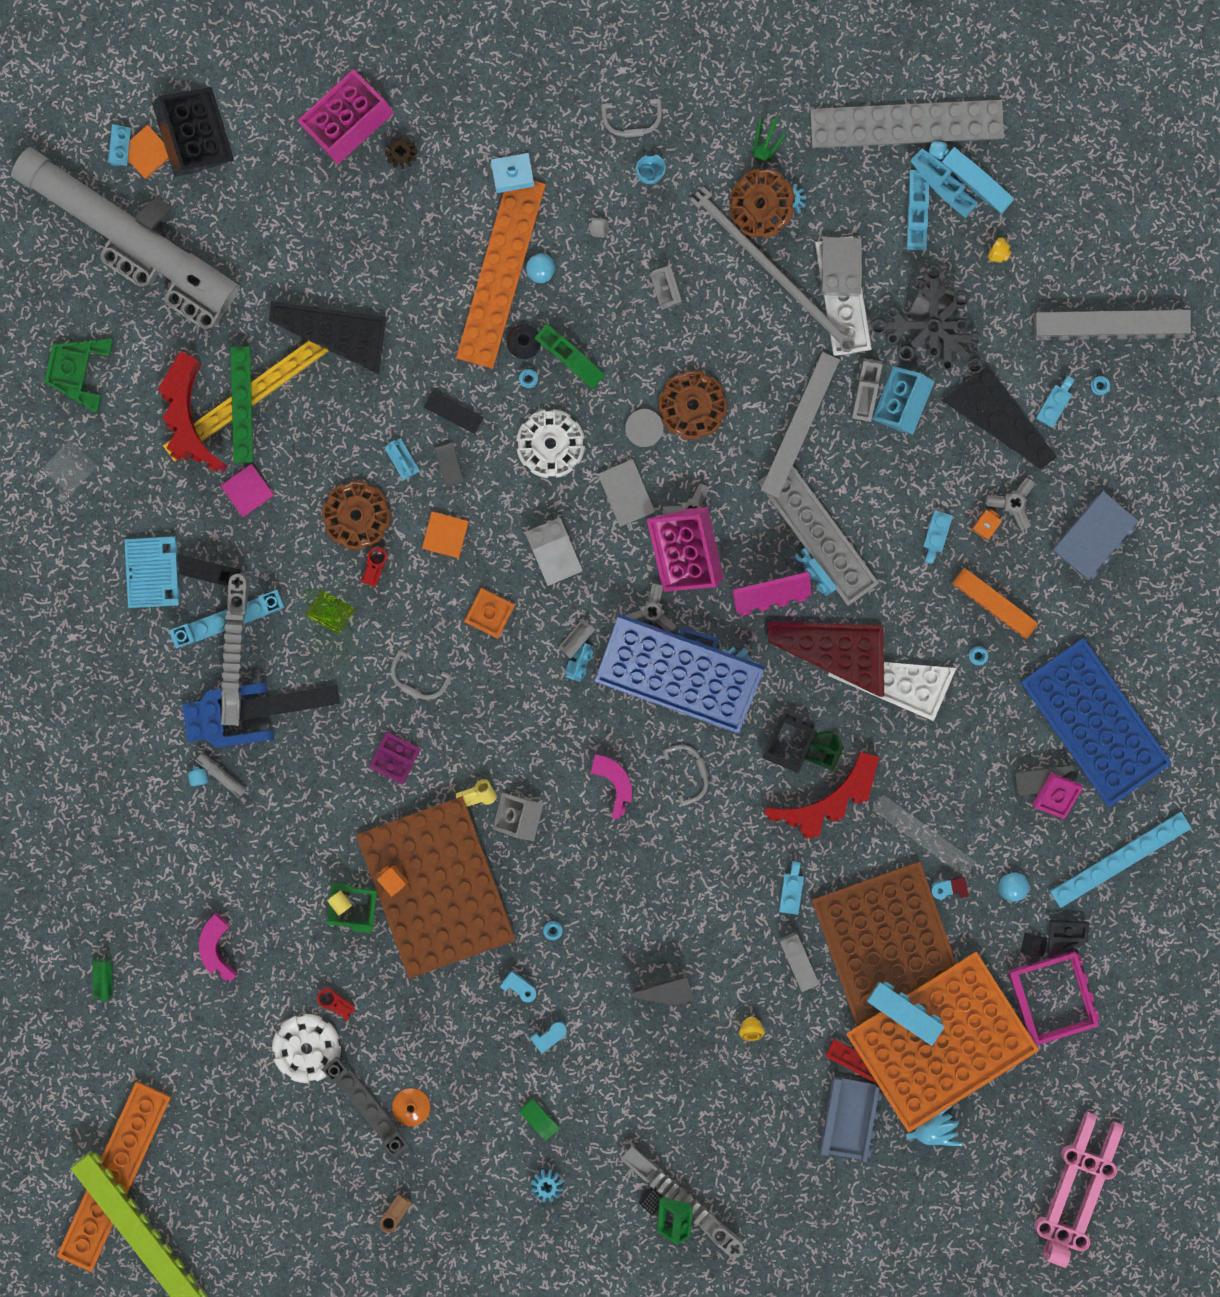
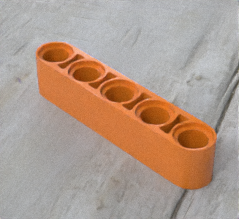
(995, 603)

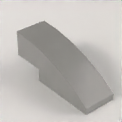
(867, 389)

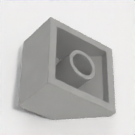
(517, 817)

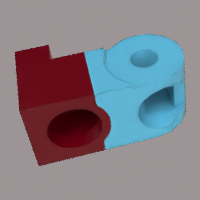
(948, 887)

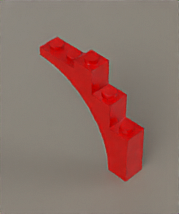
(177, 390)
(856, 785)

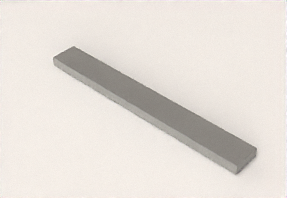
(800, 425)

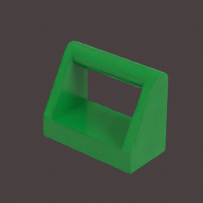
(102, 979)
(681, 1221)

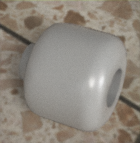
(598, 227)

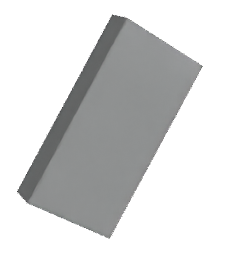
(576, 638)

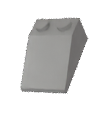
(841, 266)
(553, 551)

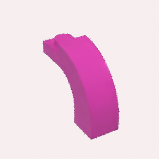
(617, 775)
(209, 947)

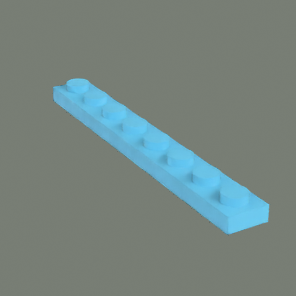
(1120, 859)

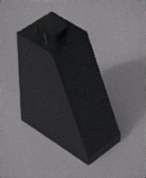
(206, 570)

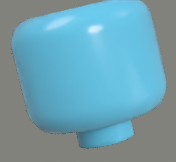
(939, 150)
(198, 777)

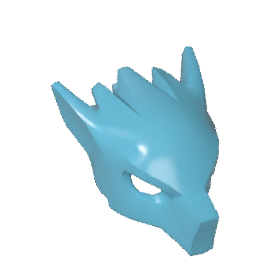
(936, 1131)

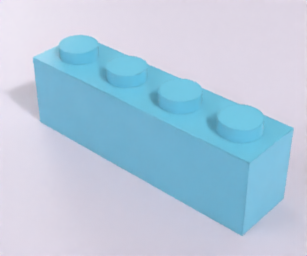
(905, 1013)

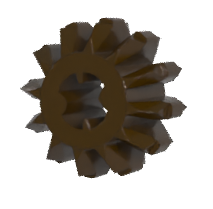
(406, 146)

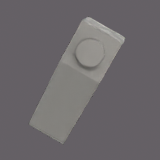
(799, 961)

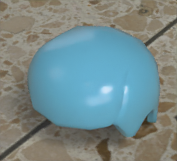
(650, 164)
(540, 268)
(1013, 887)

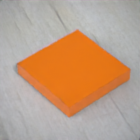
(147, 152)
(445, 534)
(489, 613)

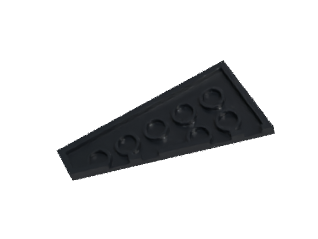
(344, 333)
(994, 410)

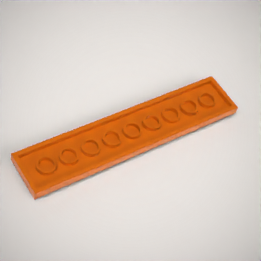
(500, 275)
(123, 1157)

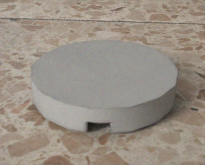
(644, 428)

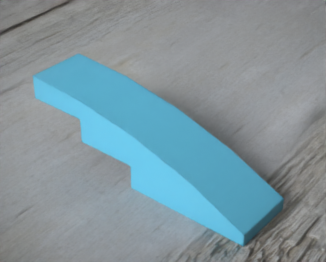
(939, 178)
(978, 180)
(917, 212)

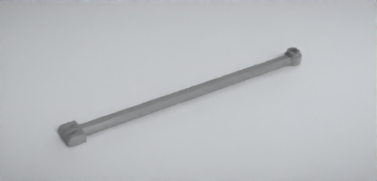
(771, 268)

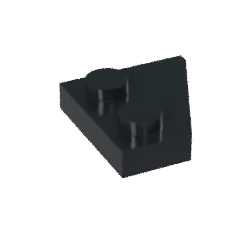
(1066, 935)

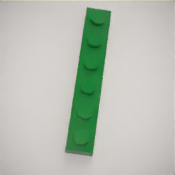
(242, 405)

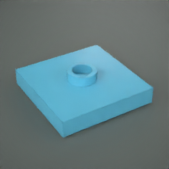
(512, 173)

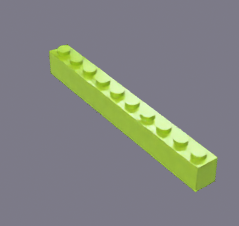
(135, 1227)

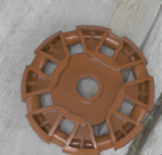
(772, 203)
(689, 416)
(367, 518)

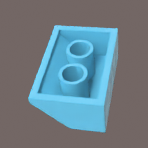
(903, 400)

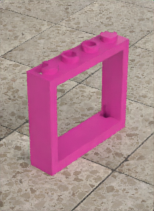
(1086, 995)

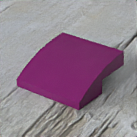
(394, 758)

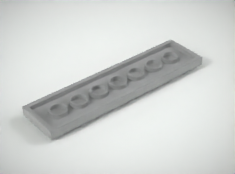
(822, 538)

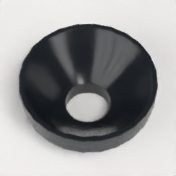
(519, 351)

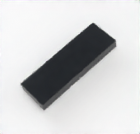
(453, 412)

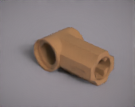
(395, 1212)

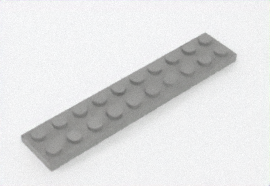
(907, 124)

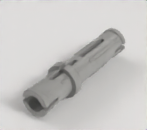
(222, 776)

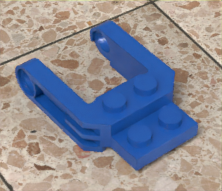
(205, 717)

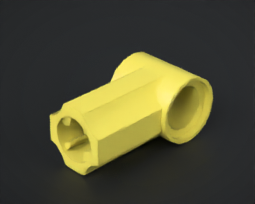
(481, 792)
(340, 902)

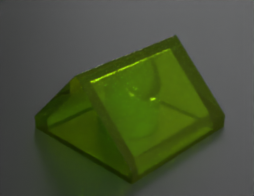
(330, 612)

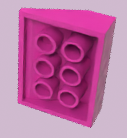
(345, 116)
(685, 550)
(771, 592)

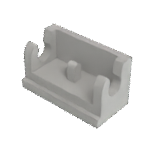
(665, 287)

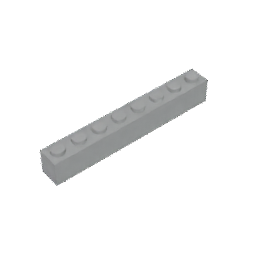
(1112, 323)

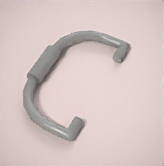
(632, 132)
(411, 691)
(702, 769)

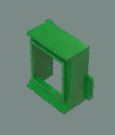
(356, 926)

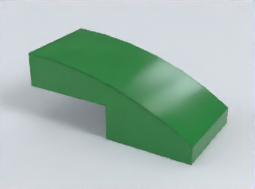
(539, 1119)

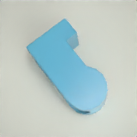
(519, 985)
(550, 1037)

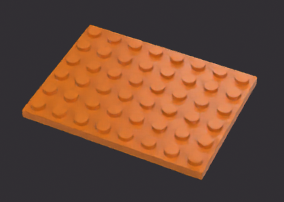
(974, 1047)

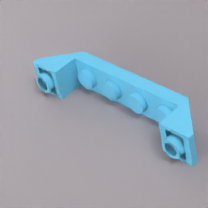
(216, 623)

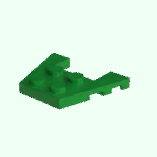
(69, 366)

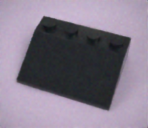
(192, 131)

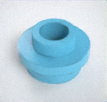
(524, 373)
(1106, 385)
(983, 651)
(548, 935)

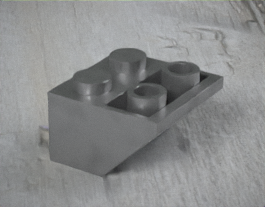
(921, 306)

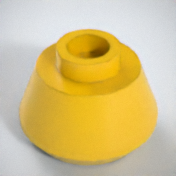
(999, 251)
(751, 1029)

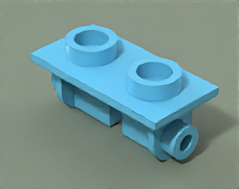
(119, 145)
(401, 459)
(577, 670)

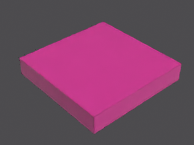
(247, 490)
(1057, 795)

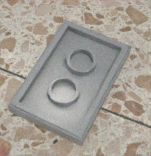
(626, 493)

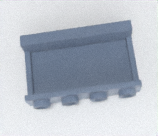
(1095, 535)
(850, 1118)

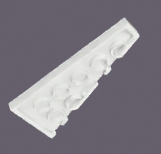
(913, 687)

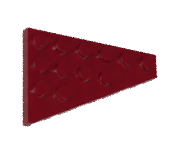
(840, 649)

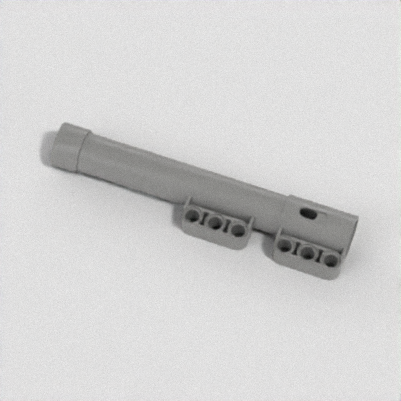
(132, 242)

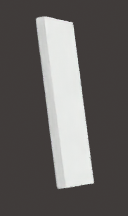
(847, 315)

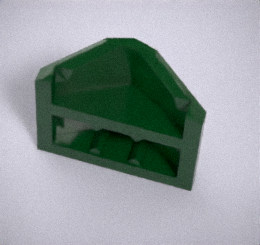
(825, 750)

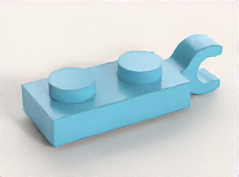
(1055, 403)
(936, 534)
(824, 583)
(791, 890)

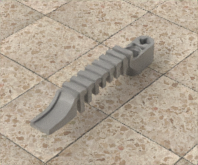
(235, 618)
(707, 1221)

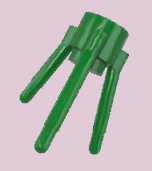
(763, 151)

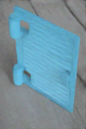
(151, 572)

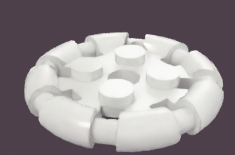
(550, 455)
(294, 1045)

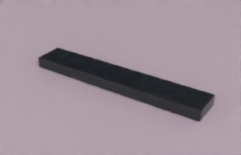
(289, 702)

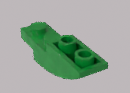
(569, 356)

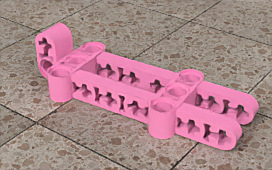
(1056, 1248)

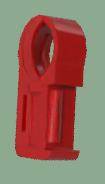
(373, 569)
(338, 1004)

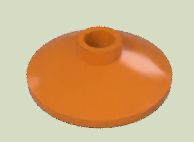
(415, 1098)

